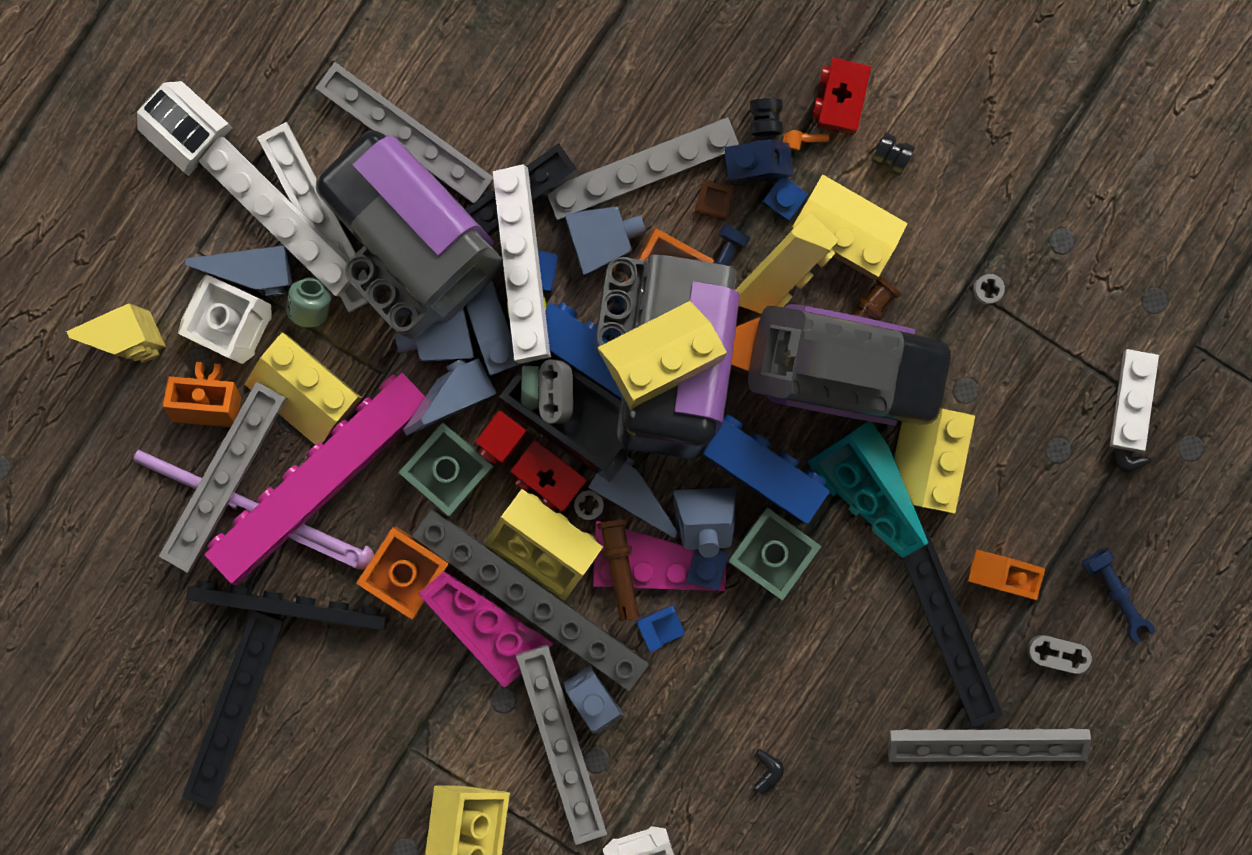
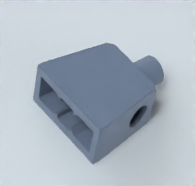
(602, 236)
(441, 341)
(706, 518)
(593, 699)

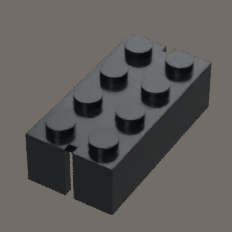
(589, 432)

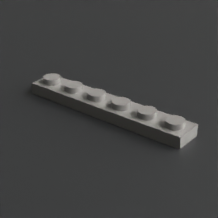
(425, 146)
(642, 169)
(222, 477)
(561, 744)
(989, 745)

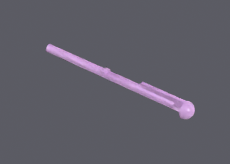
(304, 535)

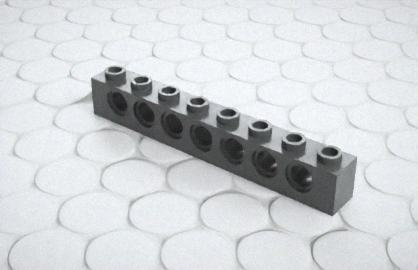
(531, 599)

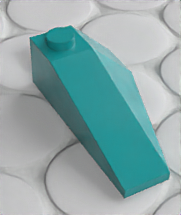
(868, 479)

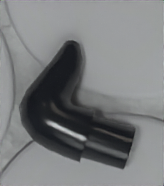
(1127, 463)
(772, 775)

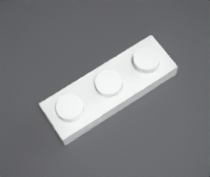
(1134, 401)

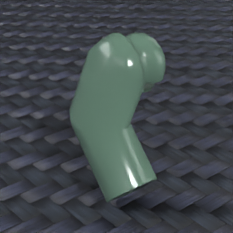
(529, 387)

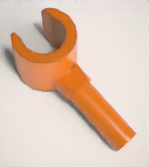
(795, 138)

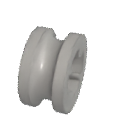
(997, 284)
(581, 498)

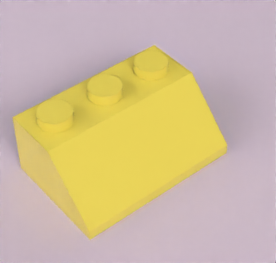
(863, 229)
(788, 266)
(122, 332)
(662, 353)
(313, 393)
(934, 459)
(543, 544)
(467, 821)

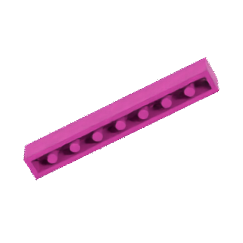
(316, 480)

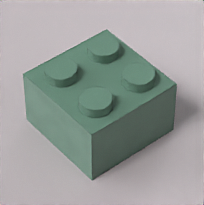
(446, 469)
(774, 553)

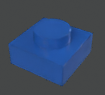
(785, 198)

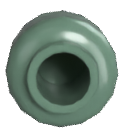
(308, 303)

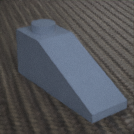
(257, 269)
(492, 331)
(452, 393)
(634, 495)

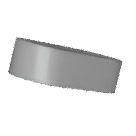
(555, 391)
(1057, 661)

